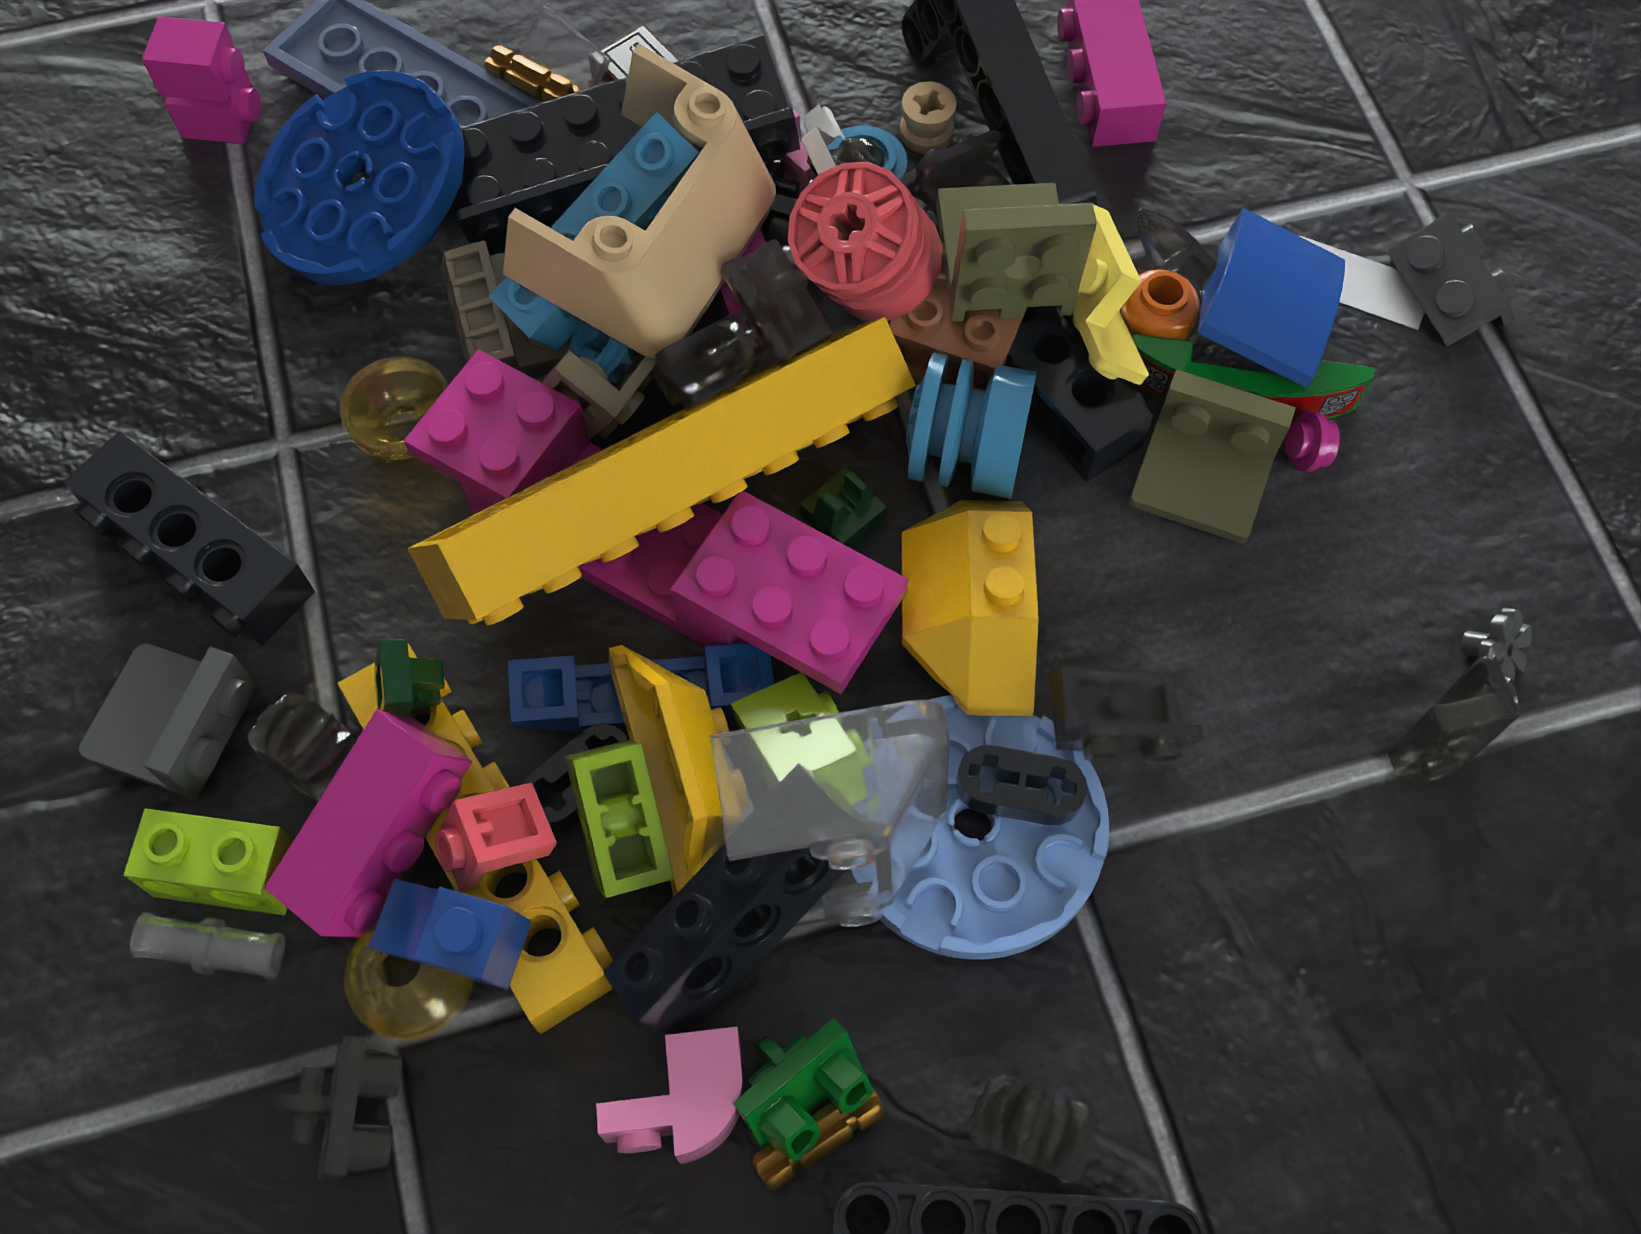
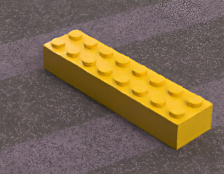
(659, 474)

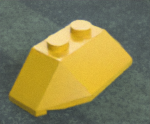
(974, 604)
(675, 733)

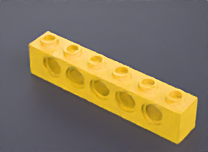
(548, 985)

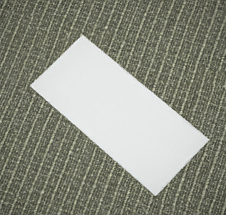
(1376, 289)

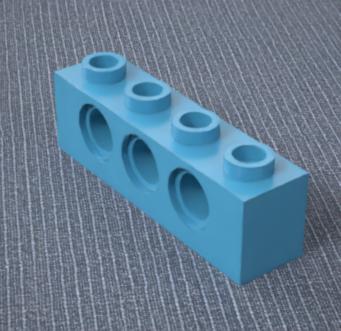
(629, 188)

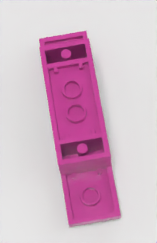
(710, 578)

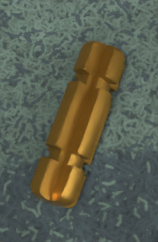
(527, 75)
(835, 1131)

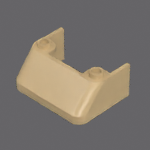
(660, 280)

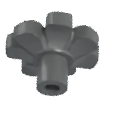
(1504, 641)

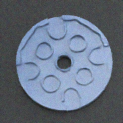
(1022, 877)

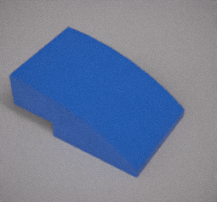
(1272, 297)

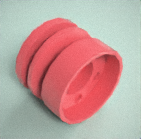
(865, 241)

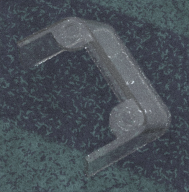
(846, 785)

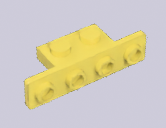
(1103, 290)

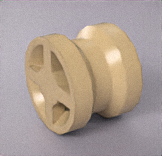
(927, 116)

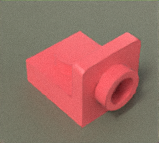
(492, 833)

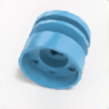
(970, 425)

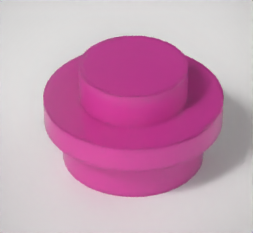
(1312, 441)

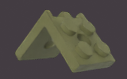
(1012, 248)

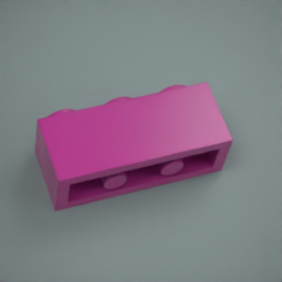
(1113, 70)
(368, 825)

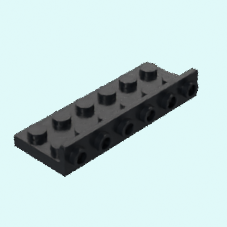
(557, 148)

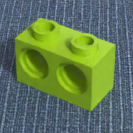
(207, 860)

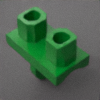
(796, 1083)

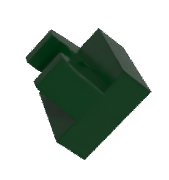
(844, 508)
(405, 681)

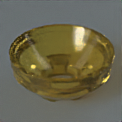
(380, 395)
(403, 1011)

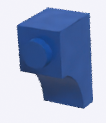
(451, 932)

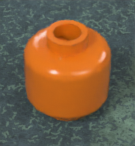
(1162, 306)

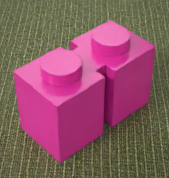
(202, 79)

